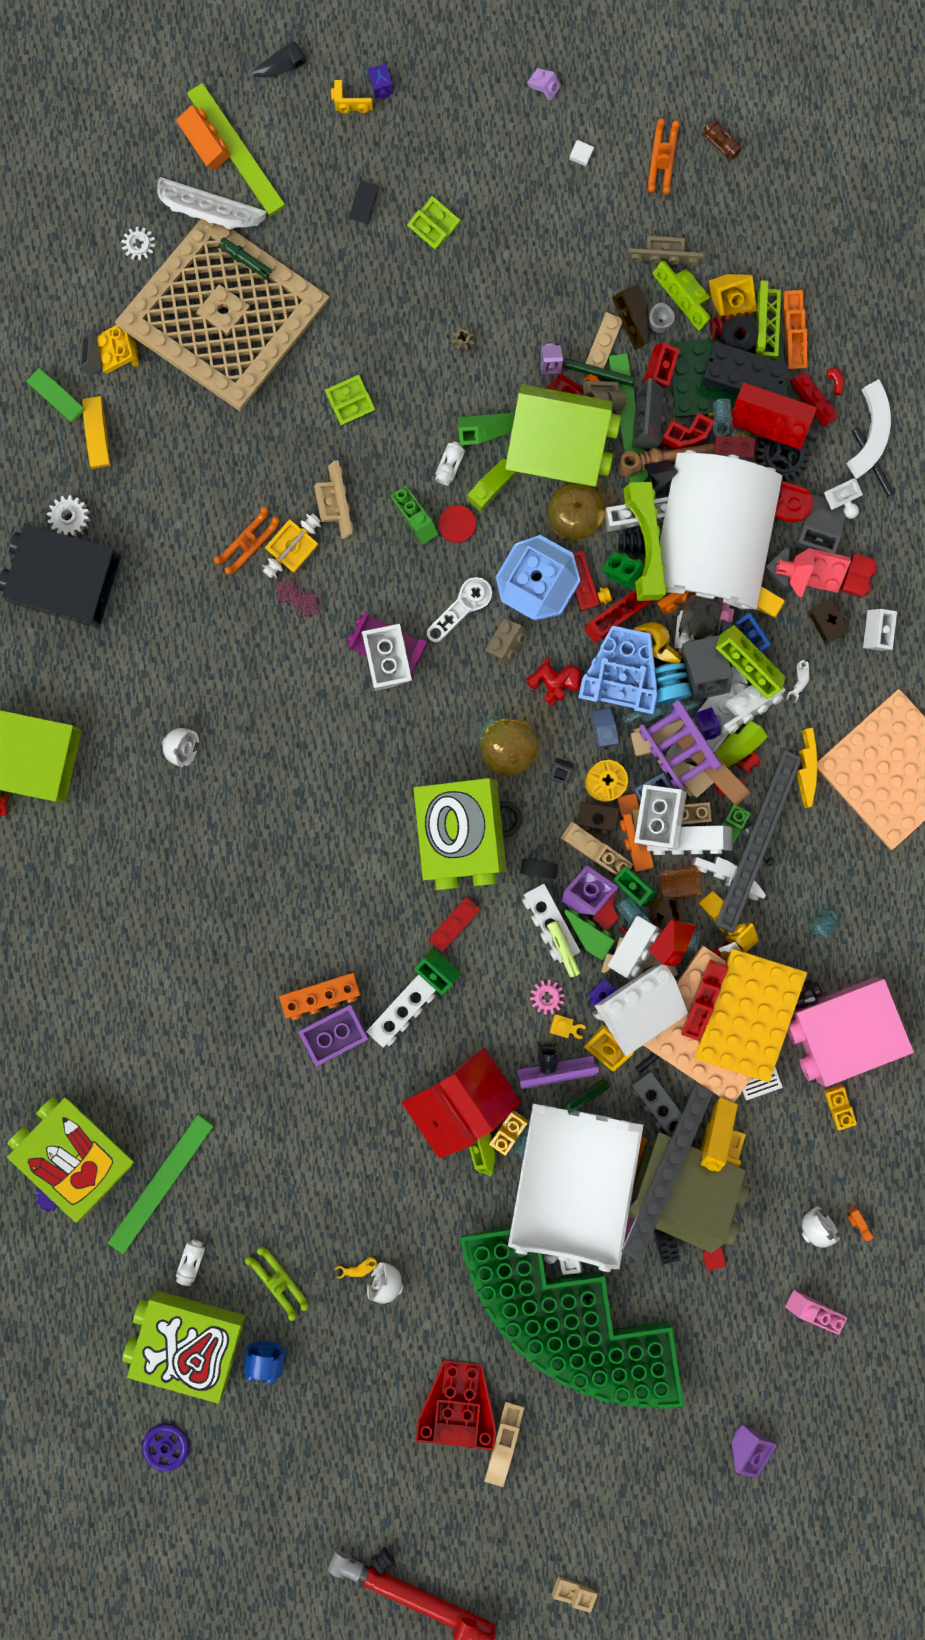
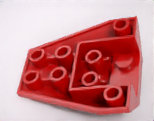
(458, 1409)

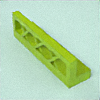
(763, 322)

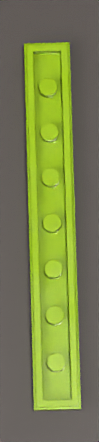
(239, 153)

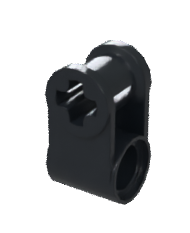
(548, 1057)

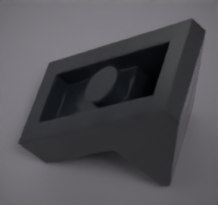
(660, 474)

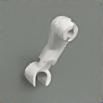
(802, 677)

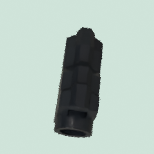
(809, 994)

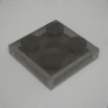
(700, 616)

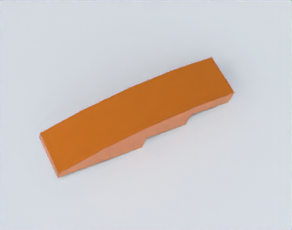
(795, 329)

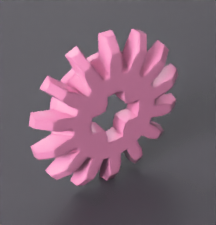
(541, 992)

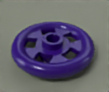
(154, 1459)

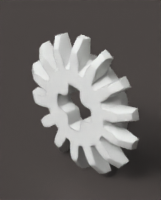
(131, 239)

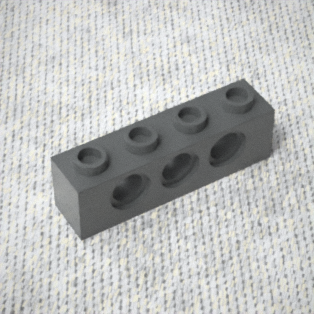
(649, 1082)

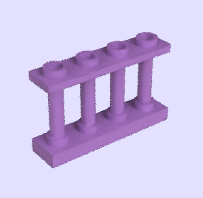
(688, 729)

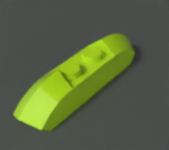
(483, 1155)

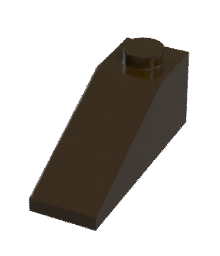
(633, 313)

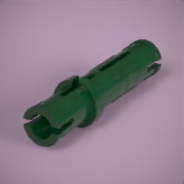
(239, 254)

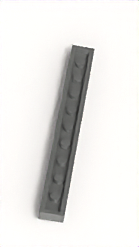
(758, 841)
(667, 1172)

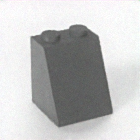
(706, 668)

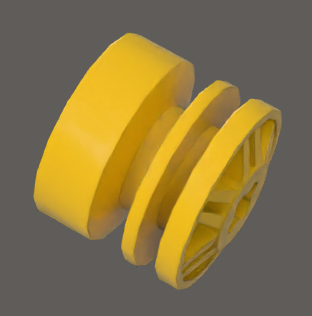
(598, 789)

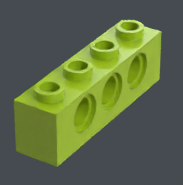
(750, 662)

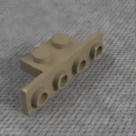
(665, 249)

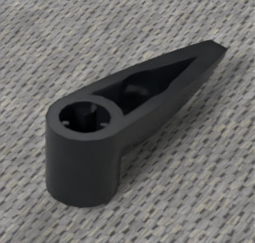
(283, 60)

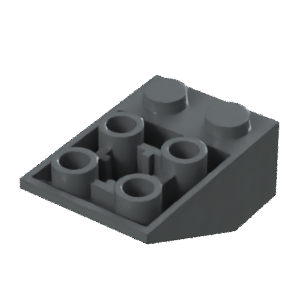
(821, 528)

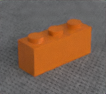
(204, 137)

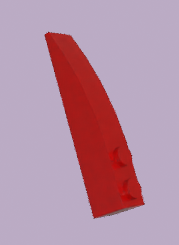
(615, 616)

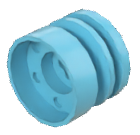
(669, 684)

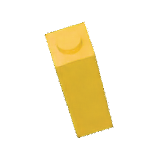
(719, 1135)

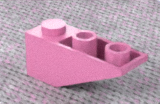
(815, 1312)

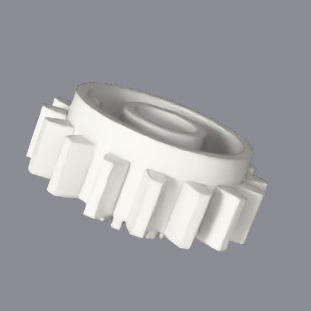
(76, 523)

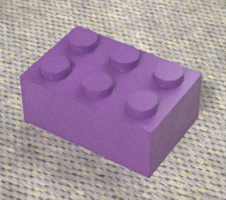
(333, 1034)

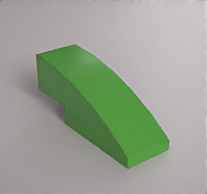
(55, 395)

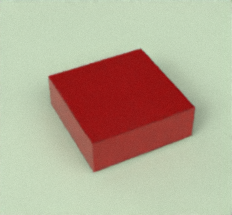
(713, 1260)

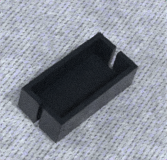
(732, 366)

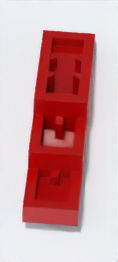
(704, 1000)

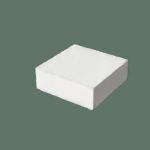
(581, 153)

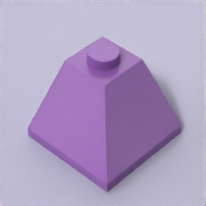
(588, 892)
(751, 1451)

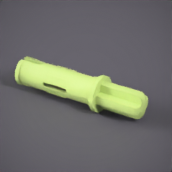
(563, 948)

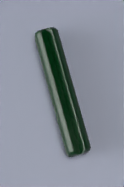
(587, 1095)

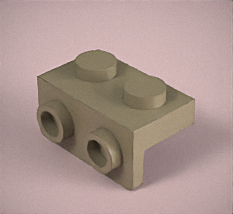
(507, 641)

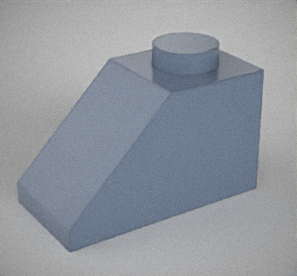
(604, 728)

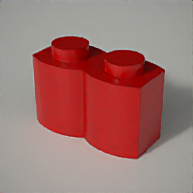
(858, 575)

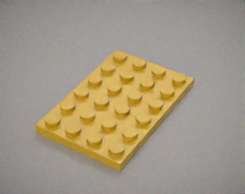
(751, 1015)

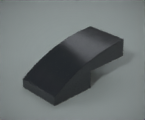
(364, 202)

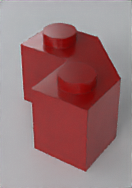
(682, 437)

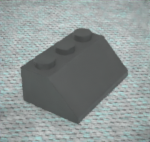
(648, 416)

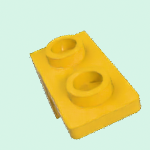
(346, 105)

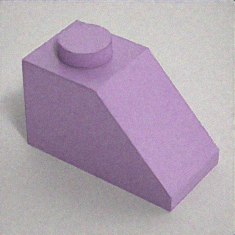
(551, 359)

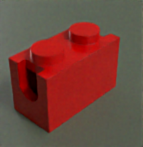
(662, 365)

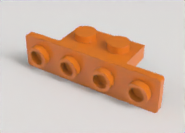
(640, 856)

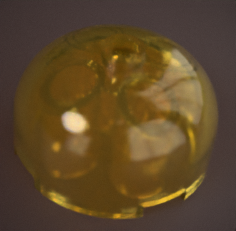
(571, 522)
(509, 747)

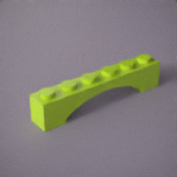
(640, 499)

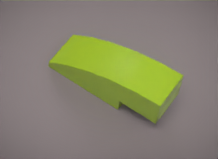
(741, 745)

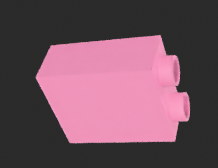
(849, 1032)

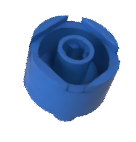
(264, 1361)

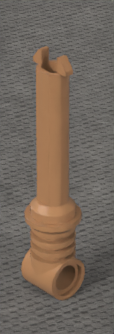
(639, 459)

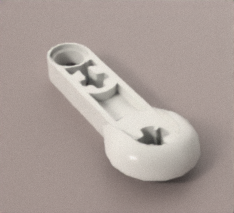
(463, 605)

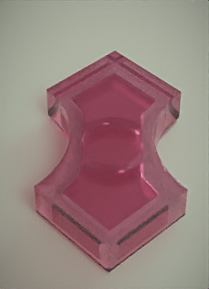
(303, 602)

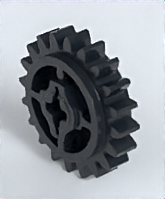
(784, 462)

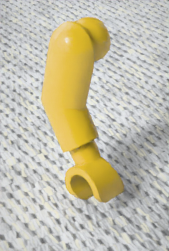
(359, 1271)

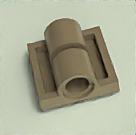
(606, 391)

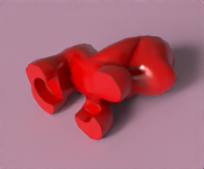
(567, 678)

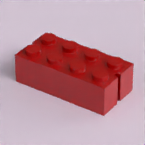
(772, 415)

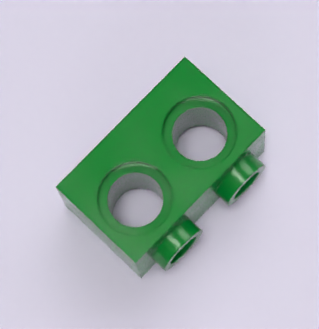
(623, 569)

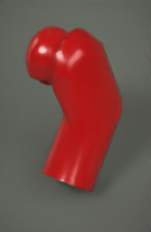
(838, 378)

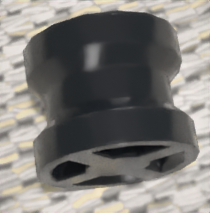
(383, 1560)

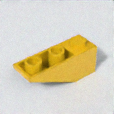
(744, 936)

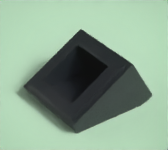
(561, 771)

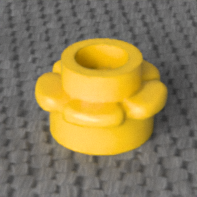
(604, 595)

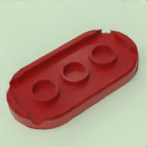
(793, 503)

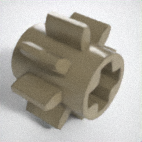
(466, 336)

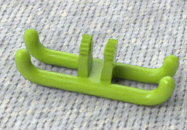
(278, 1282)

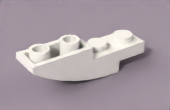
(724, 868)

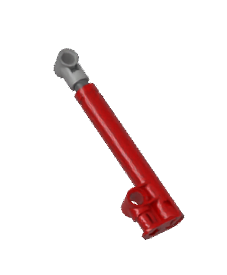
(464, 1623)

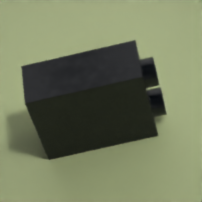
(59, 575)

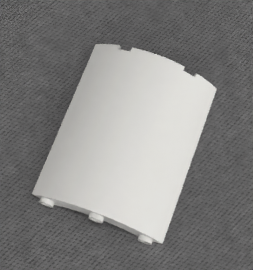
(718, 527)
(575, 1186)

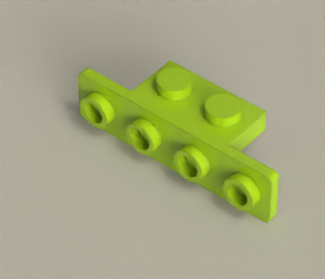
(685, 292)

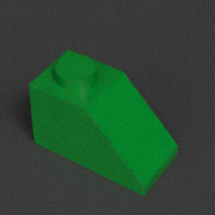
(635, 887)

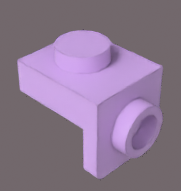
(544, 81)

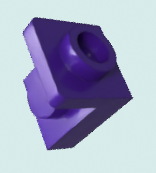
(708, 723)

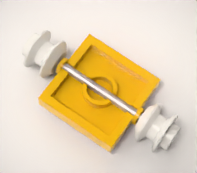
(291, 546)

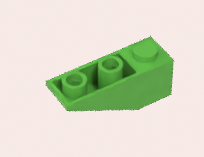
(484, 427)
(414, 515)
(592, 940)

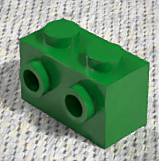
(437, 971)

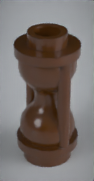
(729, 145)

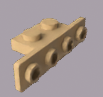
(332, 500)

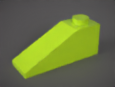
(490, 486)

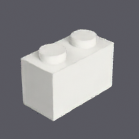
(880, 629)

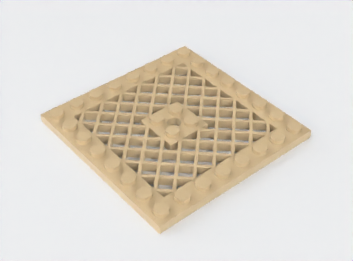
(188, 252)

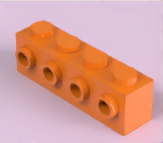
(320, 995)

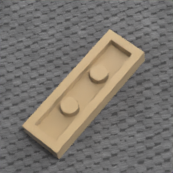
(604, 340)

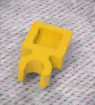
(563, 1027)

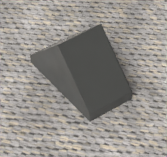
(780, 580)

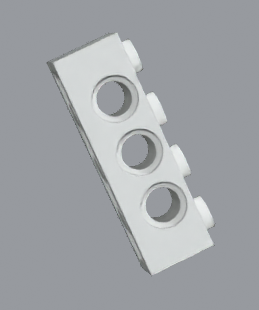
(622, 518)
(541, 894)
(378, 1031)

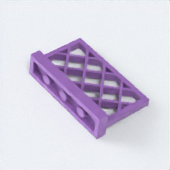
(566, 1070)

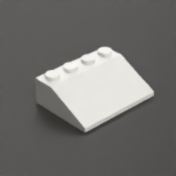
(643, 1008)

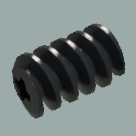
(631, 541)

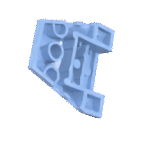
(623, 671)

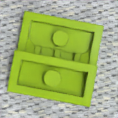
(434, 223)
(349, 399)

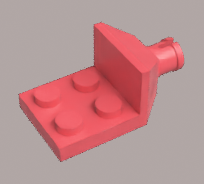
(815, 570)

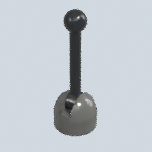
(746, 832)

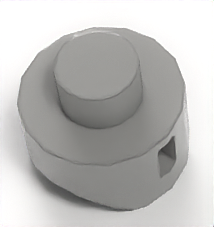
(661, 318)

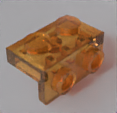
(680, 883)

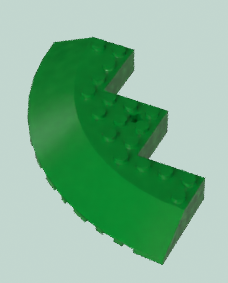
(571, 1334)

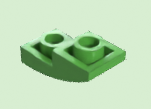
(736, 819)

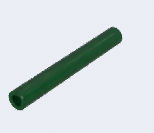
(598, 372)

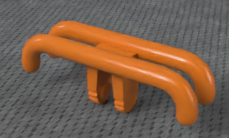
(663, 156)
(247, 542)

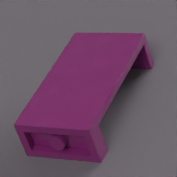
(413, 647)

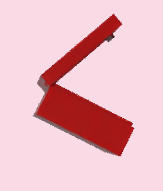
(463, 1105)

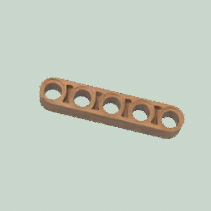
(722, 777)

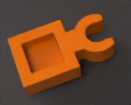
(856, 1220)

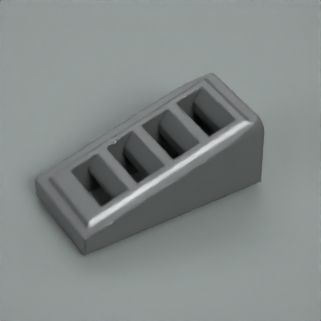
(90, 356)

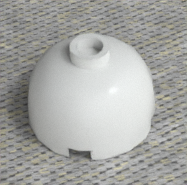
(179, 746)
(819, 1231)
(386, 1284)

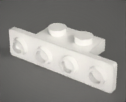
(747, 705)

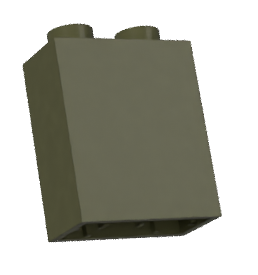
(700, 1200)

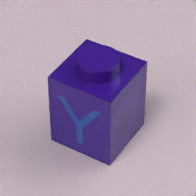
(380, 81)

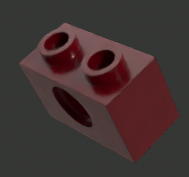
(739, 446)

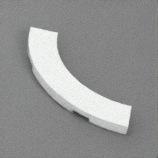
(878, 431)

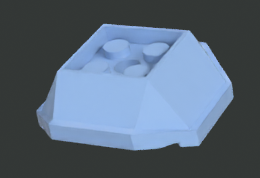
(542, 597)

